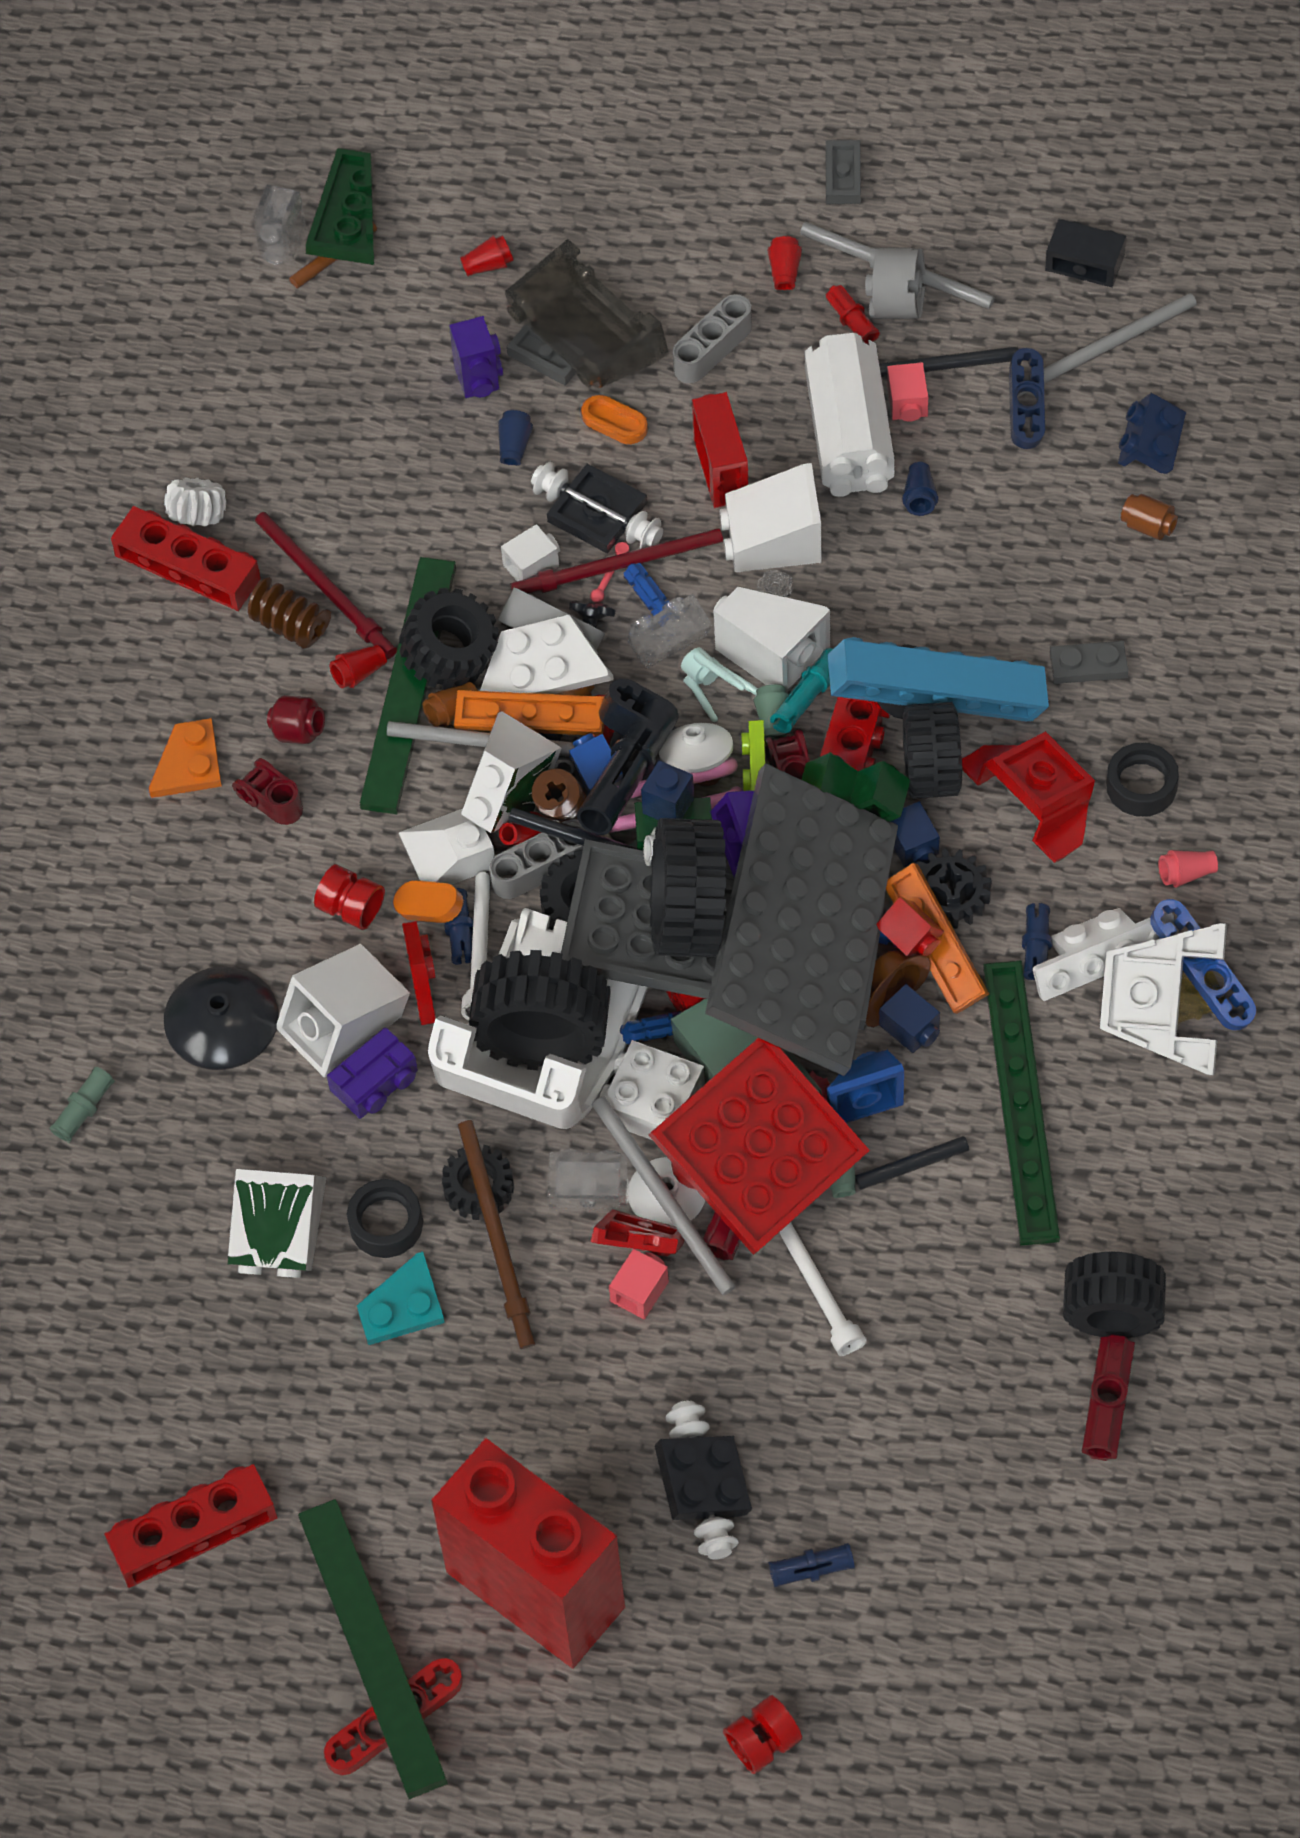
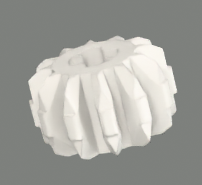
(195, 501)

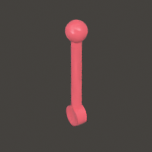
(597, 595)

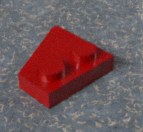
(421, 970)

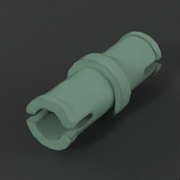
(82, 1104)

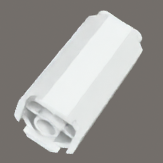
(849, 415)

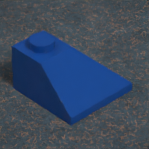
(869, 1087)

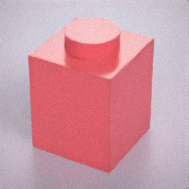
(907, 391)
(639, 1283)

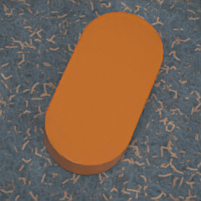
(614, 419)
(428, 901)

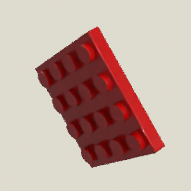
(759, 1143)

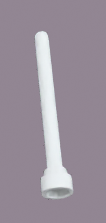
(480, 934)
(843, 1331)

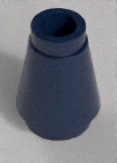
(514, 435)
(920, 490)

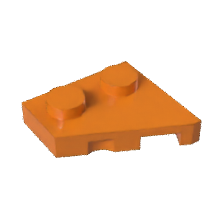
(187, 760)

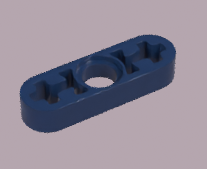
(1035, 386)

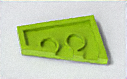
(753, 746)

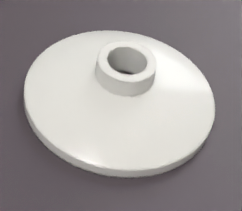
(697, 747)
(645, 1204)

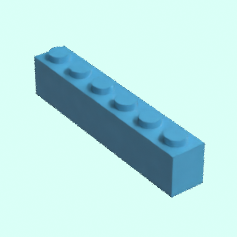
(926, 676)

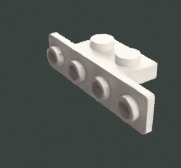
(1084, 950)

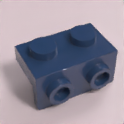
(1152, 433)

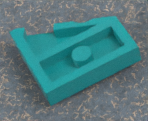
(401, 1303)

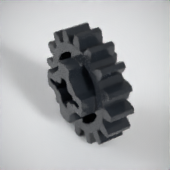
(966, 881)

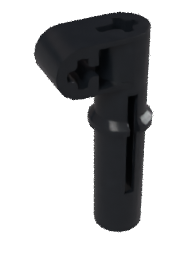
(644, 729)

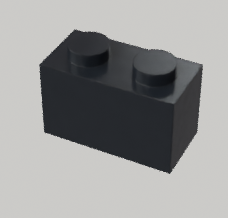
(1085, 253)

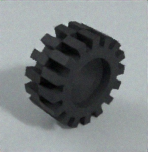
(459, 1169)

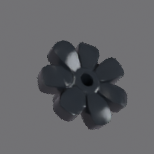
(591, 613)

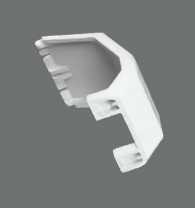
(560, 1089)

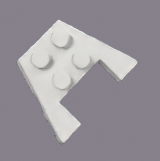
(1145, 992)

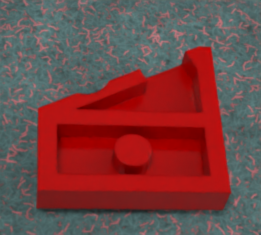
(637, 1233)

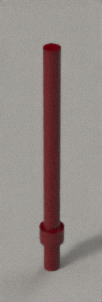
(549, 580)
(366, 627)

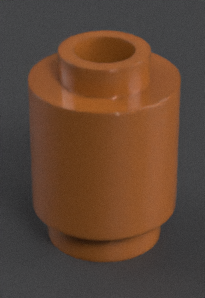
(1149, 516)

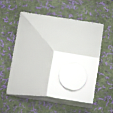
(448, 849)

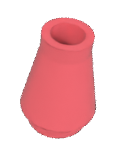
(1186, 866)

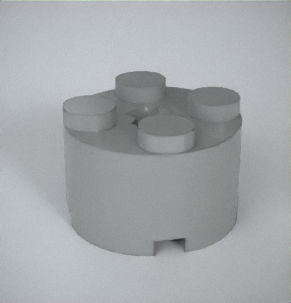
(895, 283)

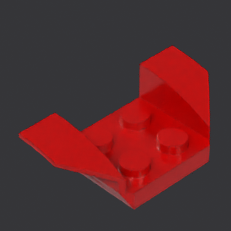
(1045, 782)

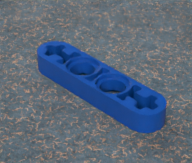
(1196, 969)

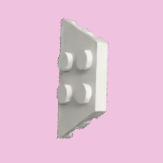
(544, 659)

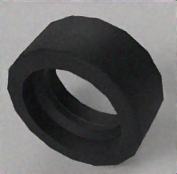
(1142, 804)
(388, 1245)

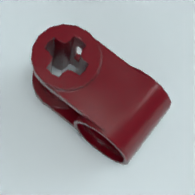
(788, 753)
(266, 789)

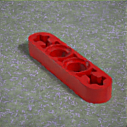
(375, 1746)

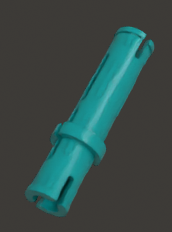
(813, 681)

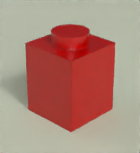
(910, 928)

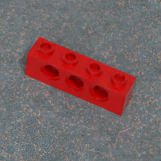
(135, 544)
(849, 731)
(180, 1544)

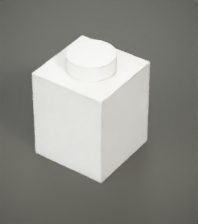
(530, 553)

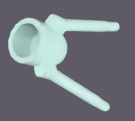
(704, 670)

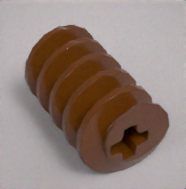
(286, 614)
(552, 785)

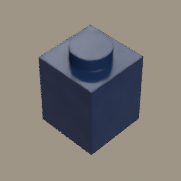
(667, 792)
(915, 835)
(910, 1019)

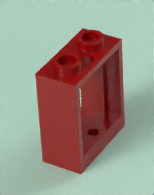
(719, 446)

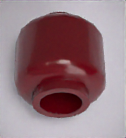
(296, 719)

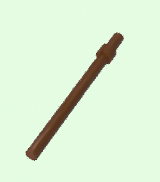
(516, 1305)

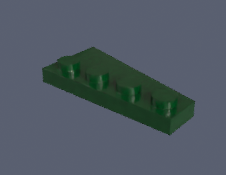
(345, 211)

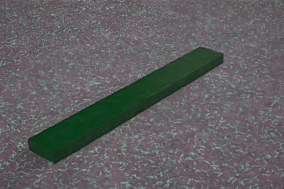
(402, 704)
(1021, 1103)
(372, 1650)

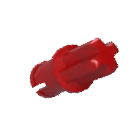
(852, 314)

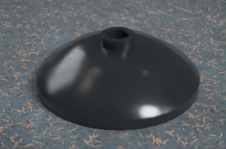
(224, 1035)

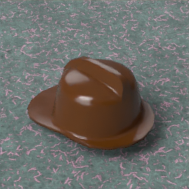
(890, 974)

